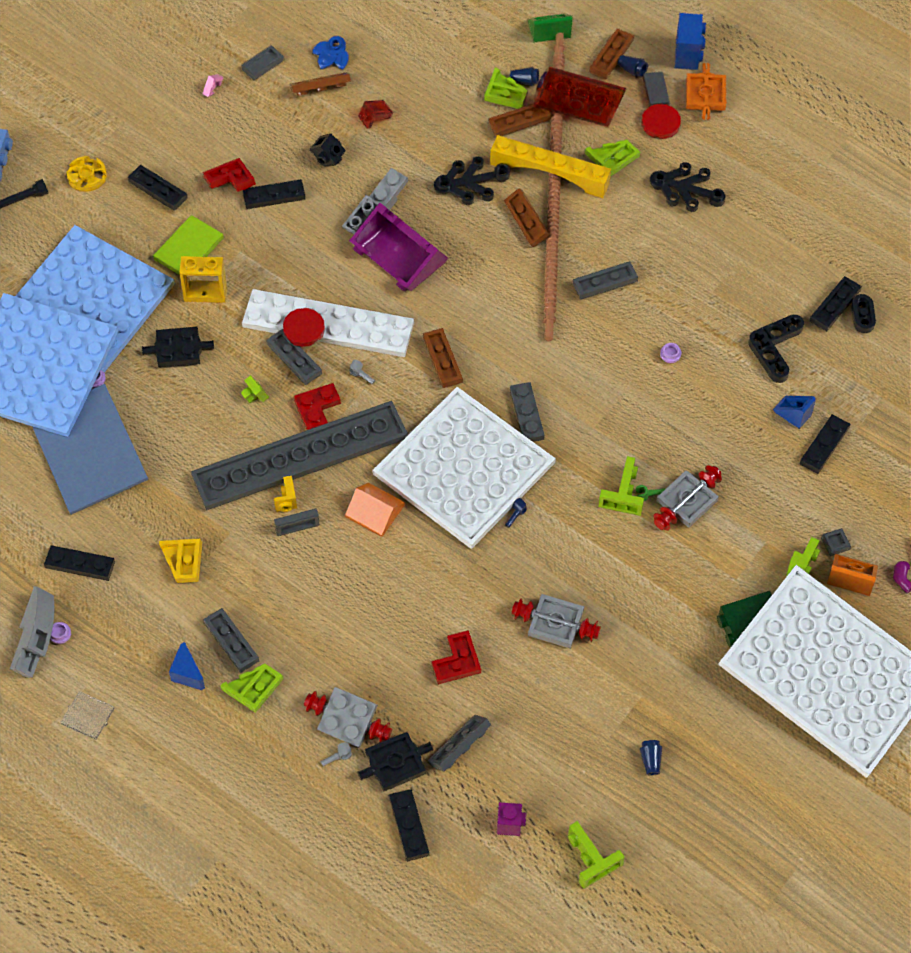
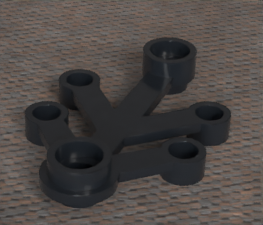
(470, 180)
(686, 186)

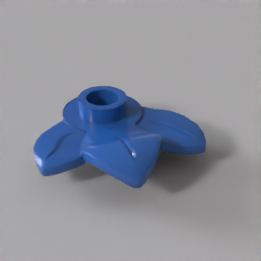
(329, 54)

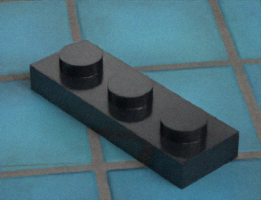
(157, 187)
(274, 194)
(835, 303)
(825, 444)
(79, 563)
(409, 825)

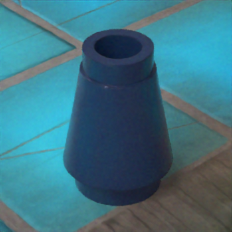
(633, 65)
(525, 76)
(651, 756)

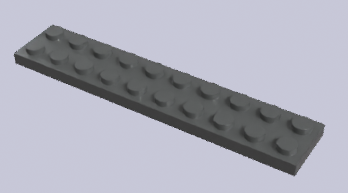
(299, 455)

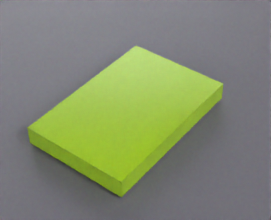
(190, 239)

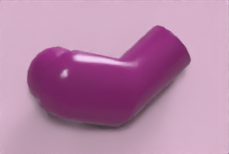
(900, 575)

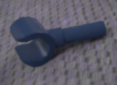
(520, 508)

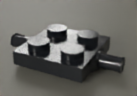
(177, 347)
(395, 761)

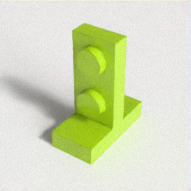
(623, 500)
(591, 857)

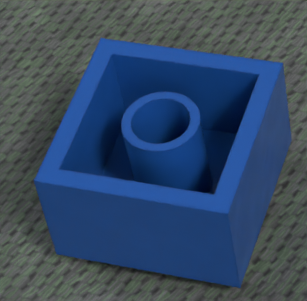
(689, 41)

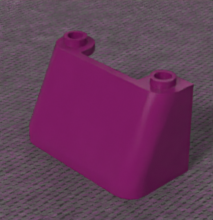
(397, 248)

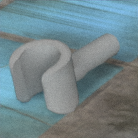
(355, 370)
(344, 753)

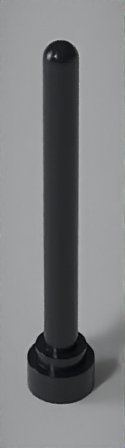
(37, 189)

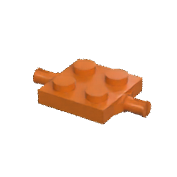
(706, 91)

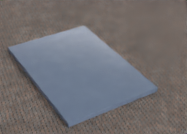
(96, 455)

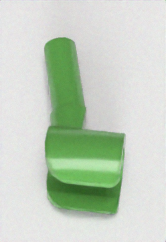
(642, 488)

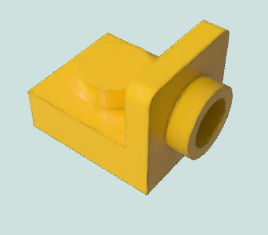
(288, 499)

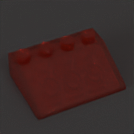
(578, 96)

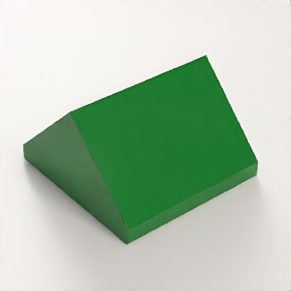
(547, 27)

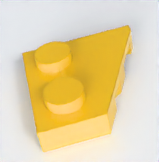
(183, 558)

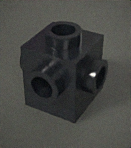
(327, 150)

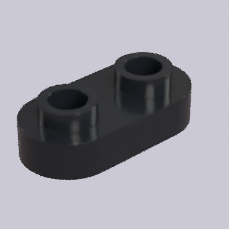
(863, 315)

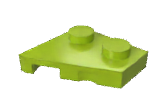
(505, 91)
(614, 155)
(253, 687)

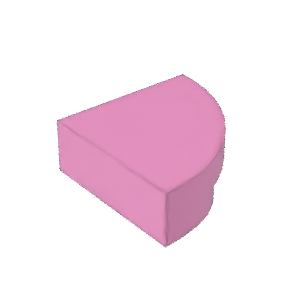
(212, 82)

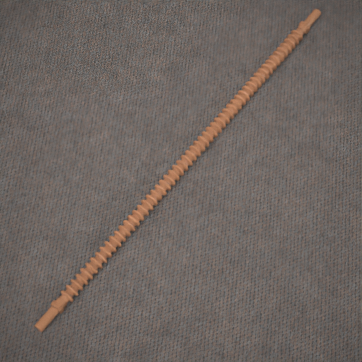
(553, 207)

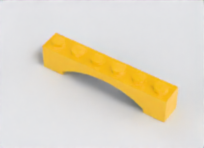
(586, 175)

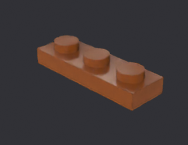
(610, 54)
(320, 83)
(518, 119)
(526, 217)
(442, 358)

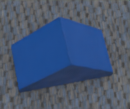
(796, 409)
(185, 669)

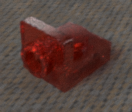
(373, 111)

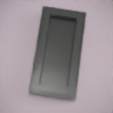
(262, 62)
(656, 88)
(296, 522)

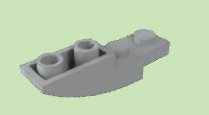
(384, 193)
(36, 634)

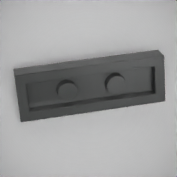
(605, 280)
(294, 357)
(527, 411)
(231, 640)
(459, 743)

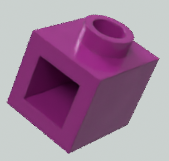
(510, 819)

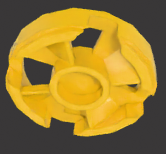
(86, 173)

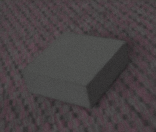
(836, 542)

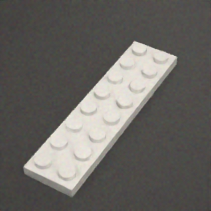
(343, 324)

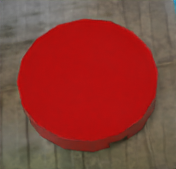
(661, 121)
(303, 327)

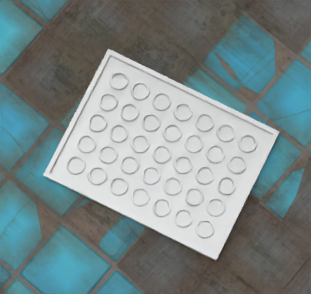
(826, 670)

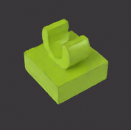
(254, 390)

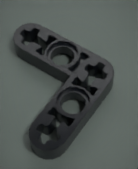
(769, 342)

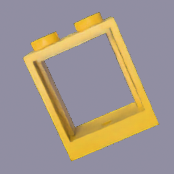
(194, 289)

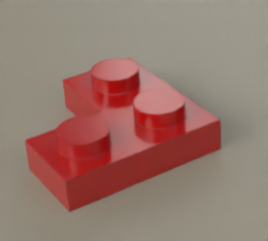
(232, 172)
(313, 402)
(461, 663)

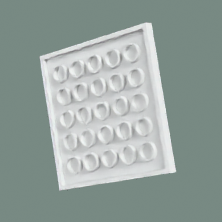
(464, 467)

